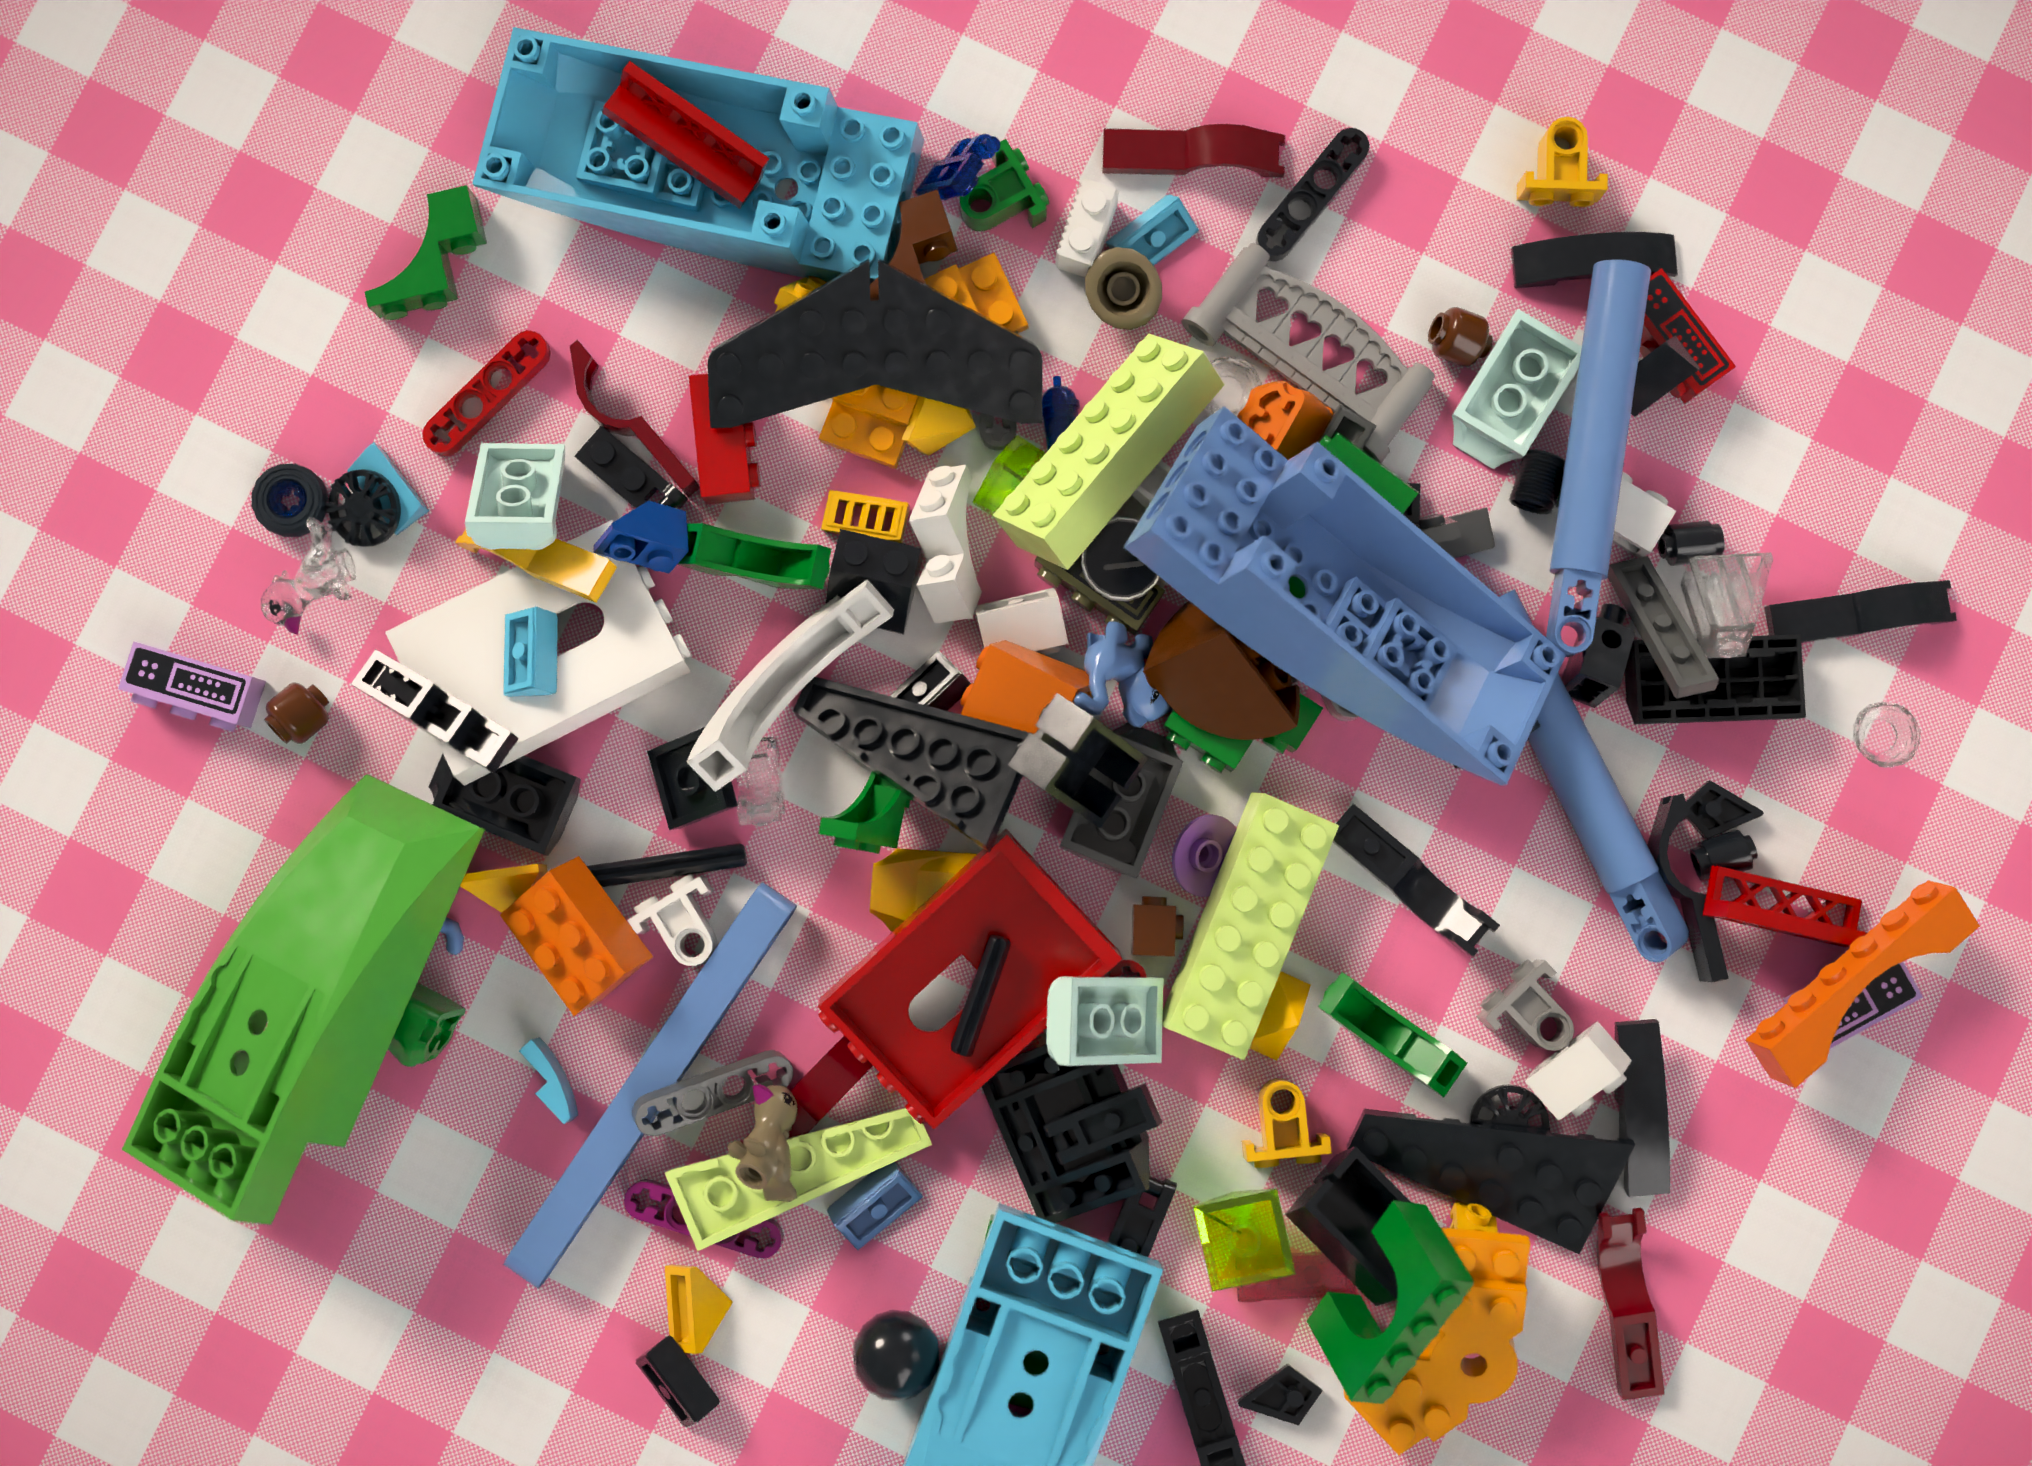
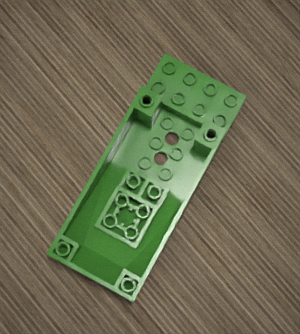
(331, 970)

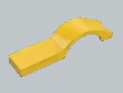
(558, 565)

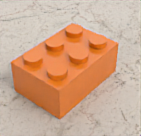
(576, 935)

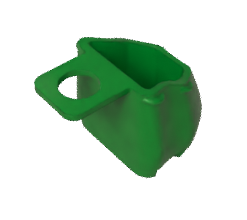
(425, 1027)

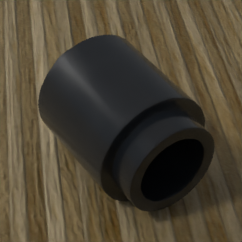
(1690, 540)
(1726, 850)

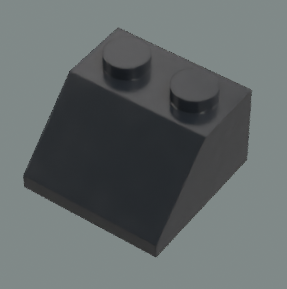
(885, 563)

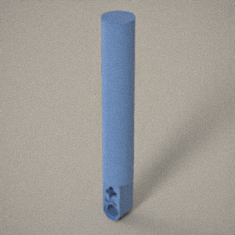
(1596, 446)
(1604, 821)

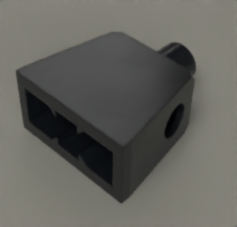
(1600, 668)

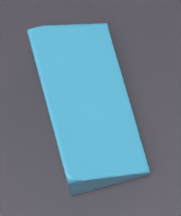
(1157, 230)
(411, 505)
(530, 653)

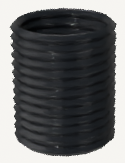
(1538, 482)

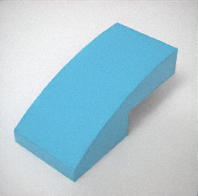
(557, 1092)

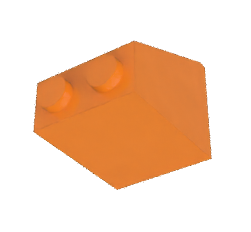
(1018, 684)

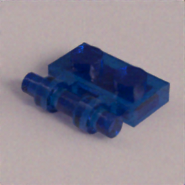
(958, 171)

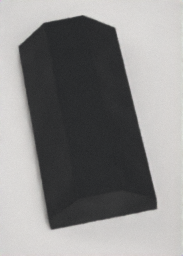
(1750, 687)

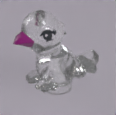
(319, 575)

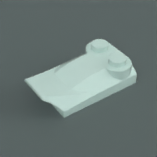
(1514, 391)
(515, 495)
(1105, 1020)

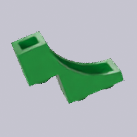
(428, 279)
(756, 558)
(1227, 752)
(871, 819)
(1392, 1034)

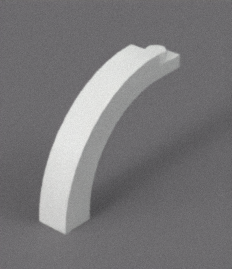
(753, 706)

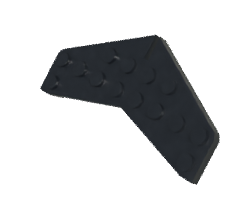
(847, 342)

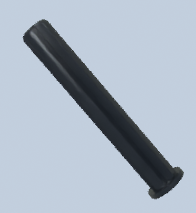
(669, 865)

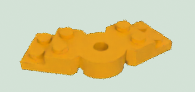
(875, 417)
(1443, 1381)

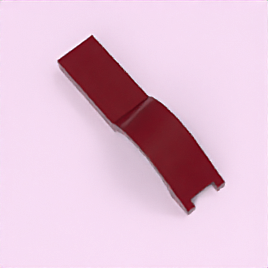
(1192, 149)
(584, 371)
(825, 1086)
(1629, 1305)

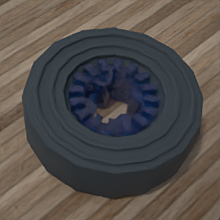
(280, 482)

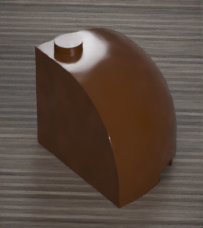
(1220, 680)

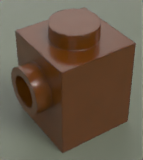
(1155, 927)

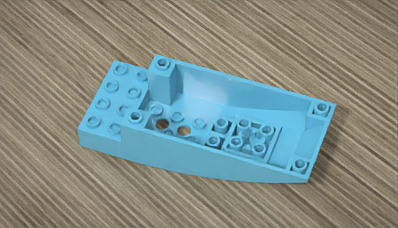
(566, 157)
(1049, 1295)

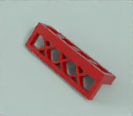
(686, 135)
(1784, 922)

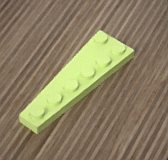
(720, 1205)

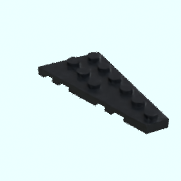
(930, 754)
(1520, 1174)

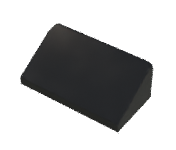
(1661, 373)
(934, 684)
(677, 1381)

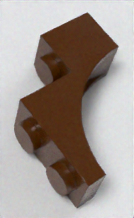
(923, 236)

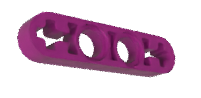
(658, 1192)

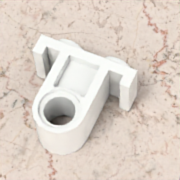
(677, 918)

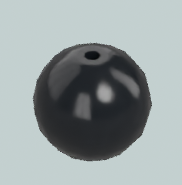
(896, 1355)

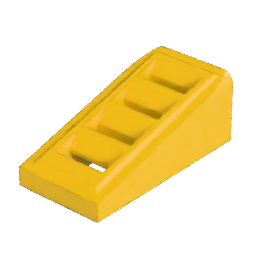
(899, 520)

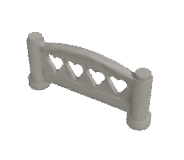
(1233, 311)

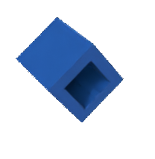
(647, 537)

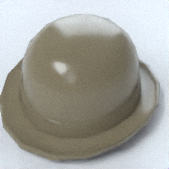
(1123, 288)

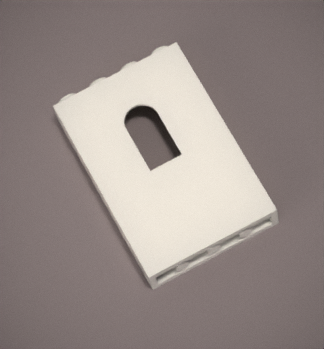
(464, 644)

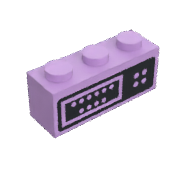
(191, 687)
(1879, 1000)

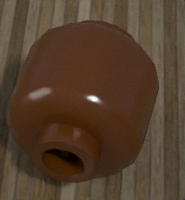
(1460, 336)
(297, 713)

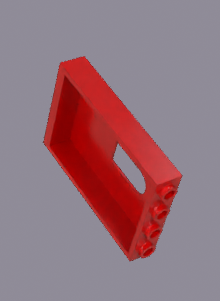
(990, 895)

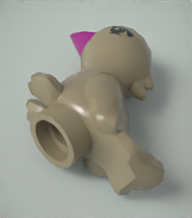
(765, 1152)

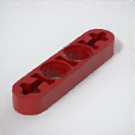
(481, 388)

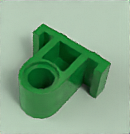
(1007, 191)

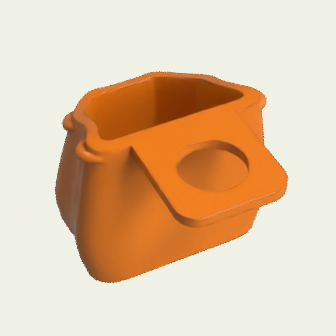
(1285, 417)

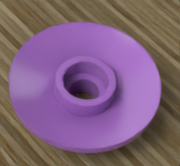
(1212, 837)

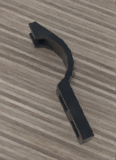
(1862, 611)
(1411, 881)
(1701, 928)

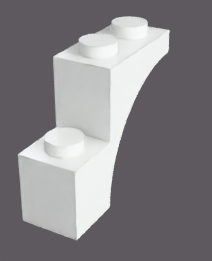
(941, 528)

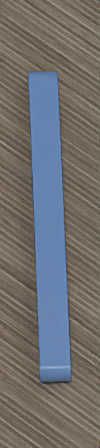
(661, 1065)

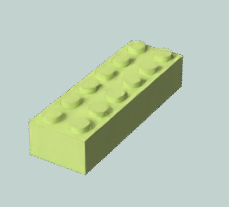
(1108, 450)
(1248, 924)

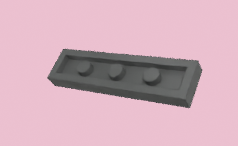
(1662, 627)

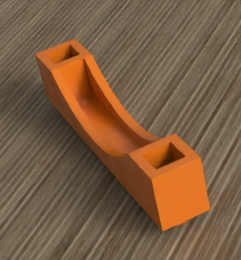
(1801, 1032)

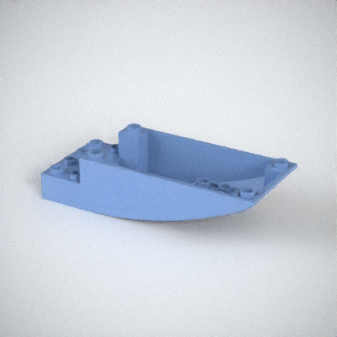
(1384, 612)

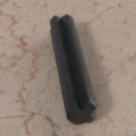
(980, 995)

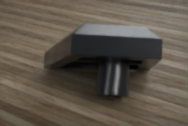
(1718, 810)
(1283, 1396)

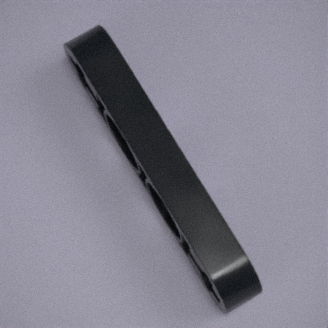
(1314, 196)

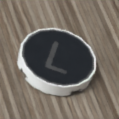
(1113, 568)

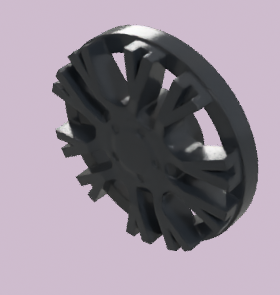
(363, 508)
(1510, 1115)

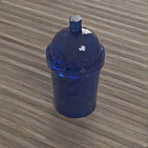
(1058, 410)

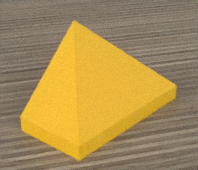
(936, 425)
(504, 885)
(1281, 1016)
(693, 1307)

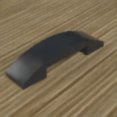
(1574, 256)
(1200, 1390)

